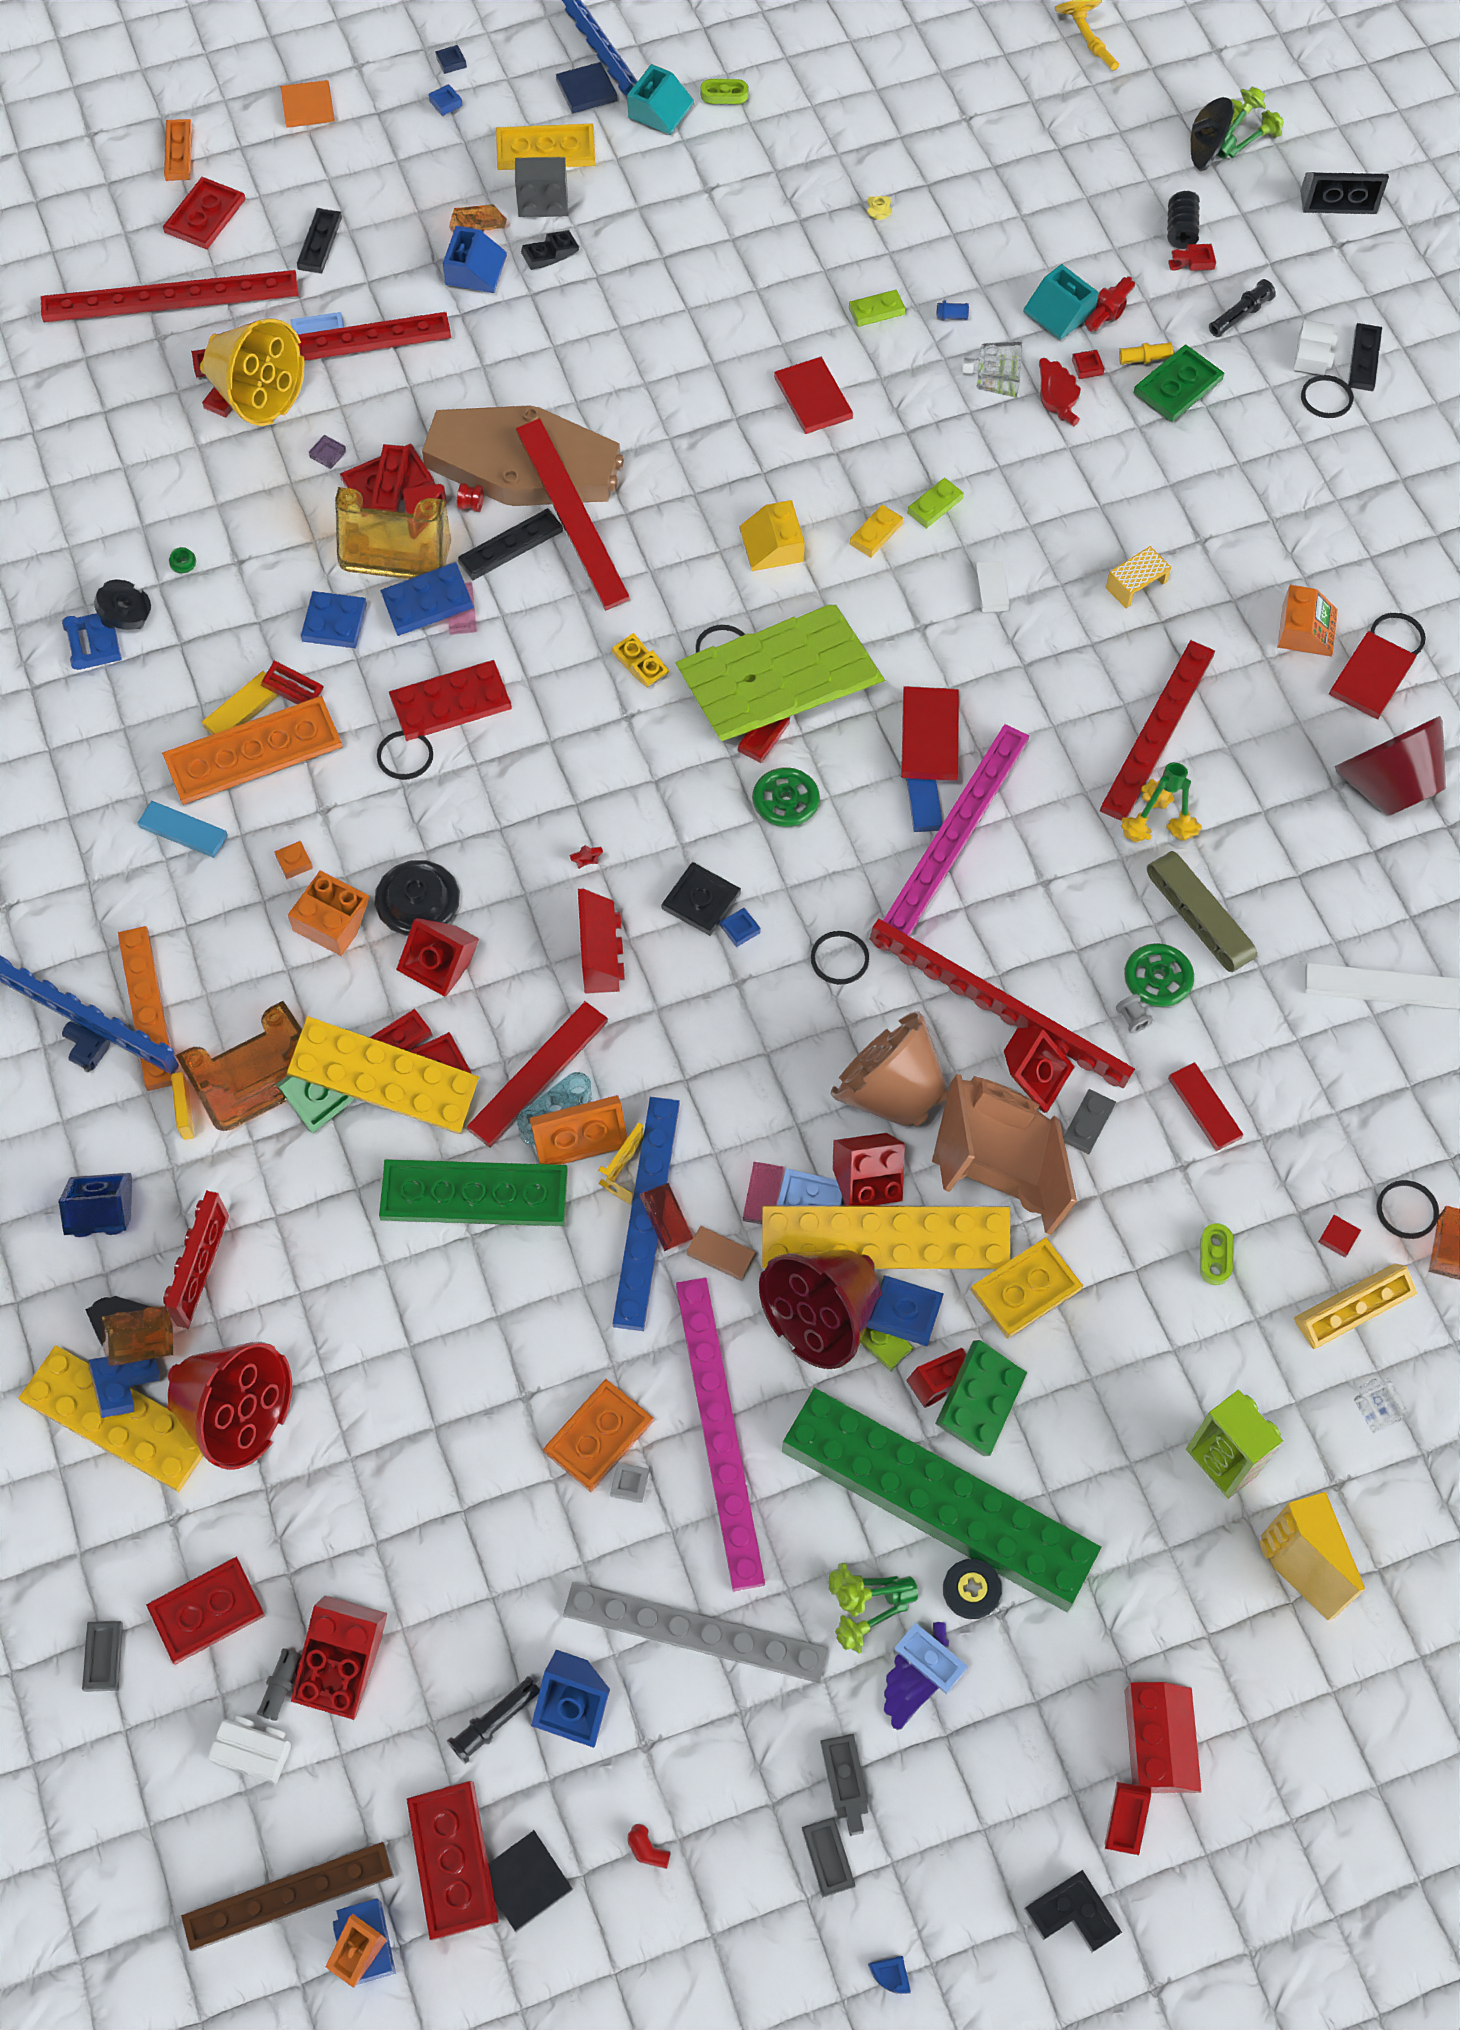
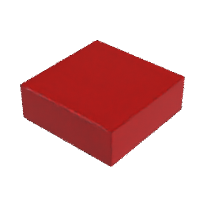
(1088, 364)
(1339, 1236)

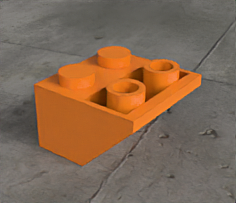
(329, 913)

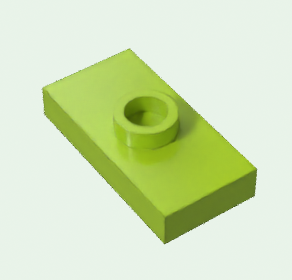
(885, 1347)

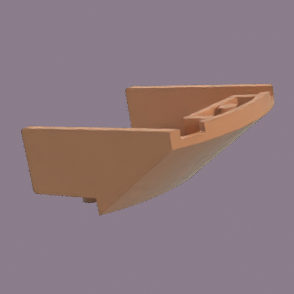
(1005, 1145)

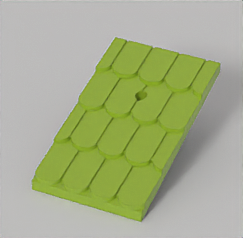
(779, 671)

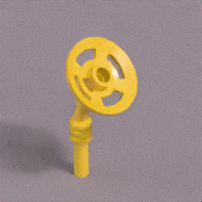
(1079, 10)

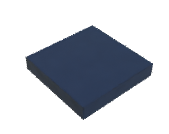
(586, 87)

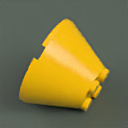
(256, 369)

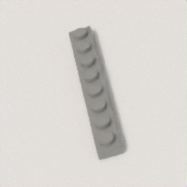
(695, 1632)

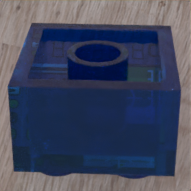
(96, 1204)

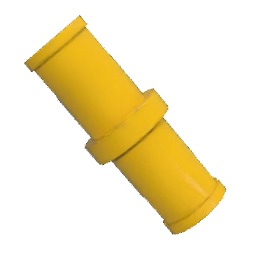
(1145, 353)

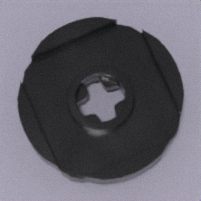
(120, 617)

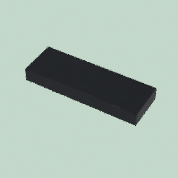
(319, 240)
(1364, 357)

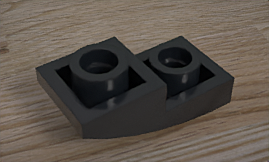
(554, 249)

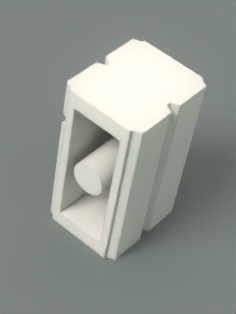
(250, 1750)

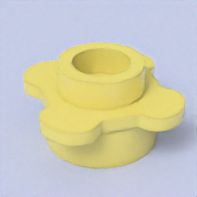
(879, 207)

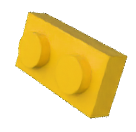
(876, 530)

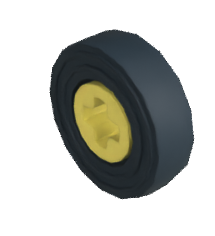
(962, 1602)

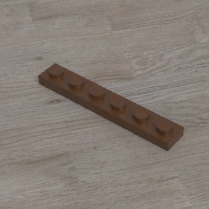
(287, 1896)

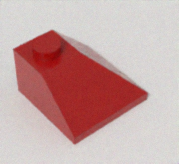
(436, 954)
(1037, 1065)

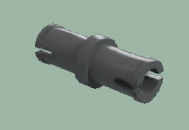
(279, 1684)

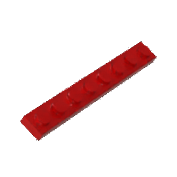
(1157, 731)

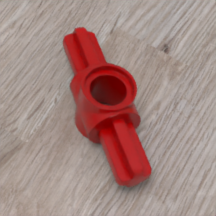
(1110, 304)

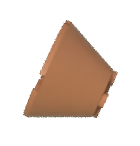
(895, 1075)

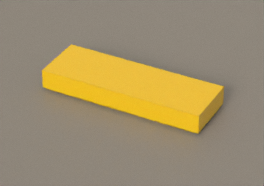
(240, 706)

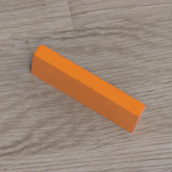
(178, 150)

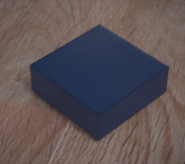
(450, 59)

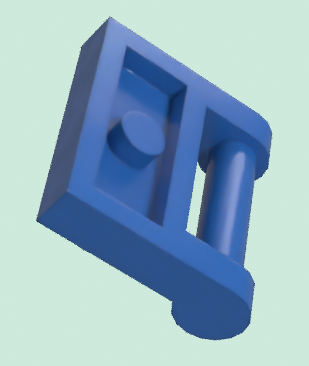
(101, 639)

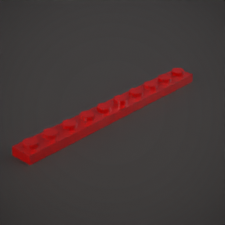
(169, 296)
(364, 337)
(1004, 1005)

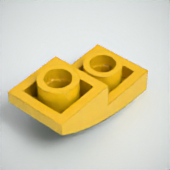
(639, 661)

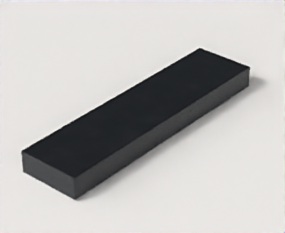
(510, 544)

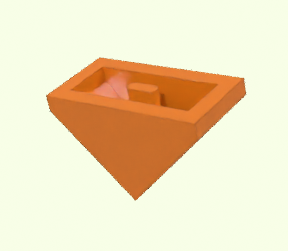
(355, 1950)

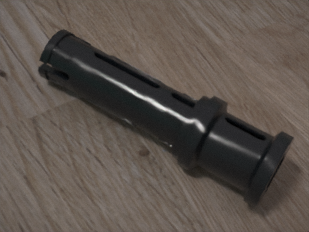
(1249, 303)
(481, 1730)

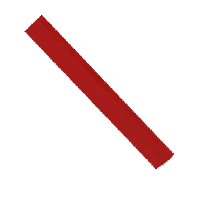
(572, 514)

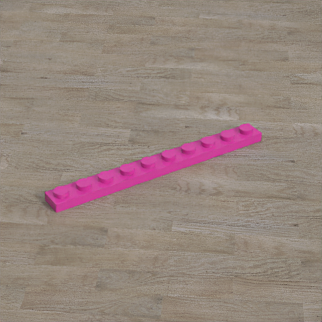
(956, 830)
(720, 1435)

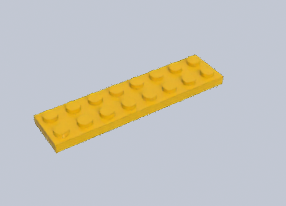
(892, 1234)

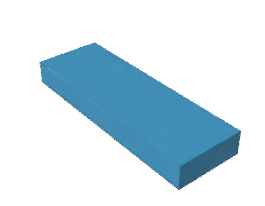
(182, 829)

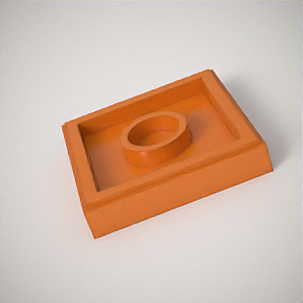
(307, 103)

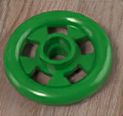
(795, 778)
(1168, 955)

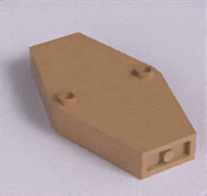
(485, 451)

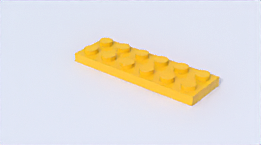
(382, 1075)
(145, 1438)

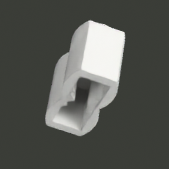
(1314, 347)

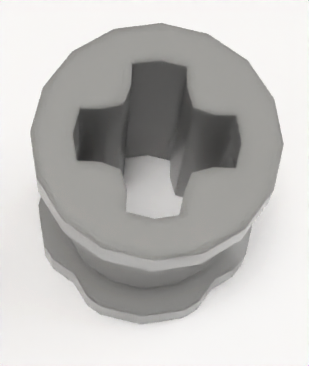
(1134, 1013)

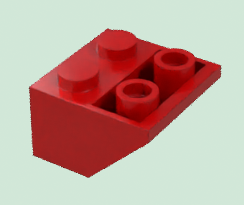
(869, 1169)

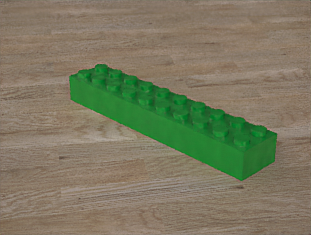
(941, 1499)

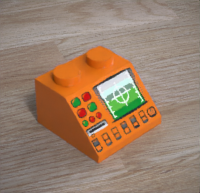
(1307, 622)

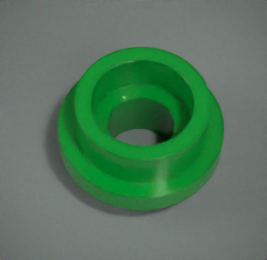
(179, 555)

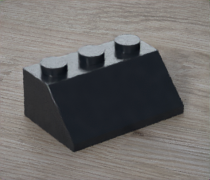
(1342, 192)

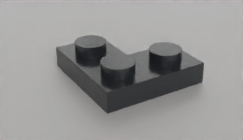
(1076, 1903)

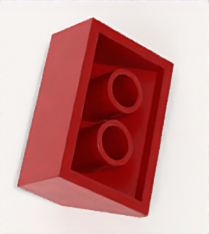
(599, 943)
(1162, 1737)

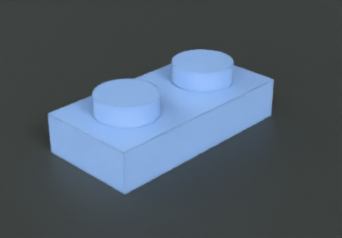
(931, 1658)

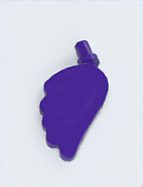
(909, 1688)

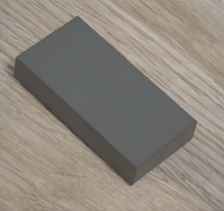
(102, 1656)
(828, 1857)

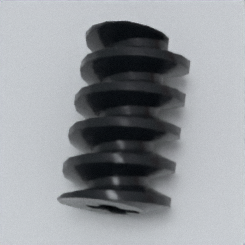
(1183, 219)

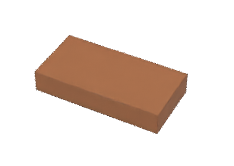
(721, 1253)

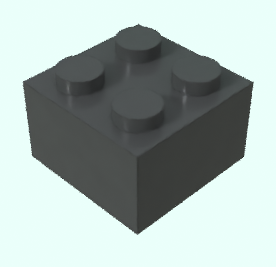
(541, 187)

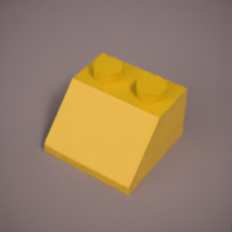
(773, 537)

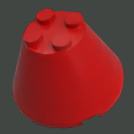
(231, 1401)

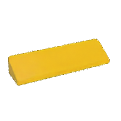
(1356, 1305)

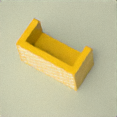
(1136, 574)

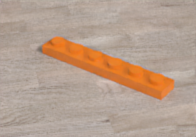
(145, 998)

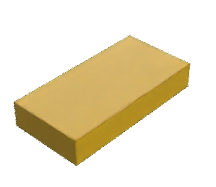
(182, 1106)

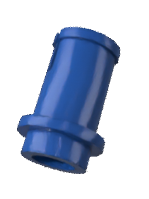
(952, 310)

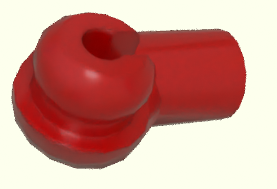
(643, 1849)

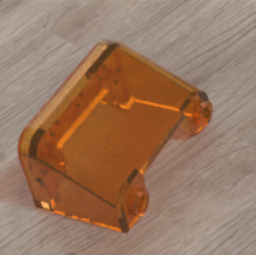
(244, 1078)

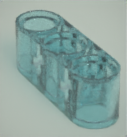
(557, 1095)

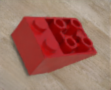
(338, 1656)

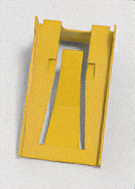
(618, 1163)

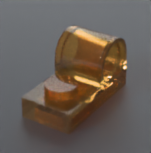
(478, 217)

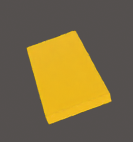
(568, 141)

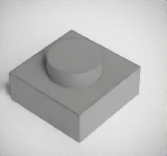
(629, 1482)

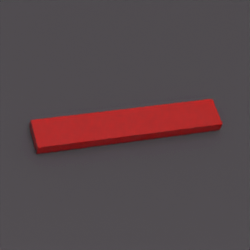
(537, 1074)

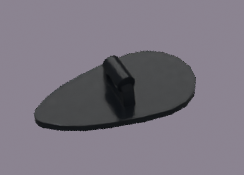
(1210, 131)

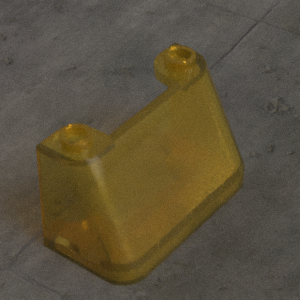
(388, 540)

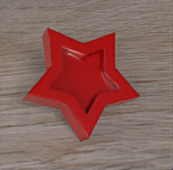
(586, 856)

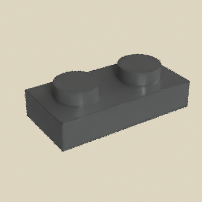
(1089, 1121)

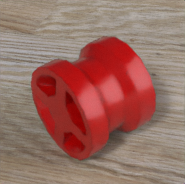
(470, 497)

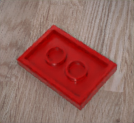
(204, 213)
(813, 395)
(363, 476)
(1372, 675)
(205, 1610)

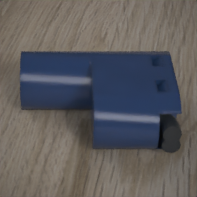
(88, 1047)

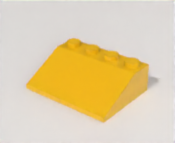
(1313, 1554)

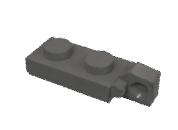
(845, 1780)

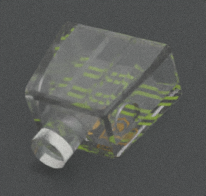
(996, 367)

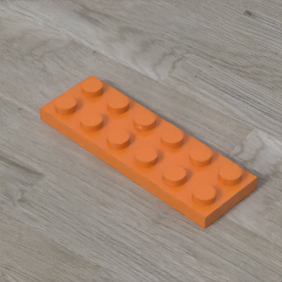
(252, 750)

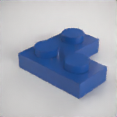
(113, 1383)

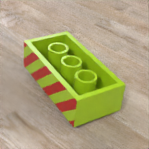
(1234, 1443)

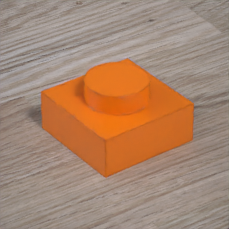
(293, 860)

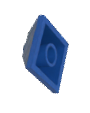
(571, 1699)

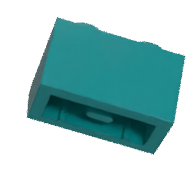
(658, 100)
(1061, 302)

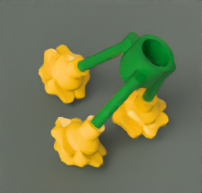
(1160, 795)

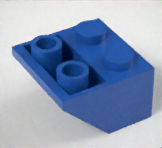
(473, 260)

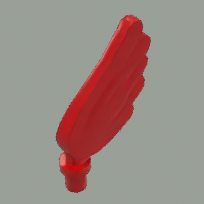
(1058, 390)

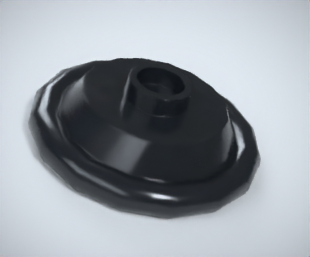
(416, 891)

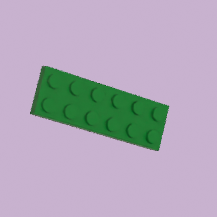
(473, 1192)

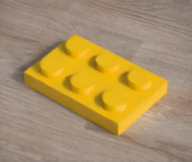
(1026, 1288)

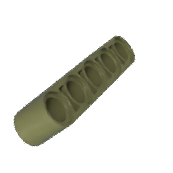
(1202, 911)

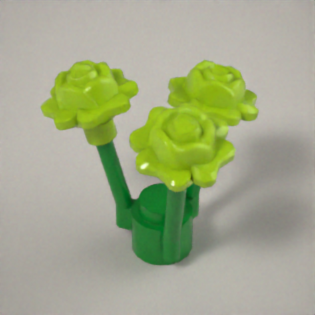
(1271, 122)
(852, 1597)

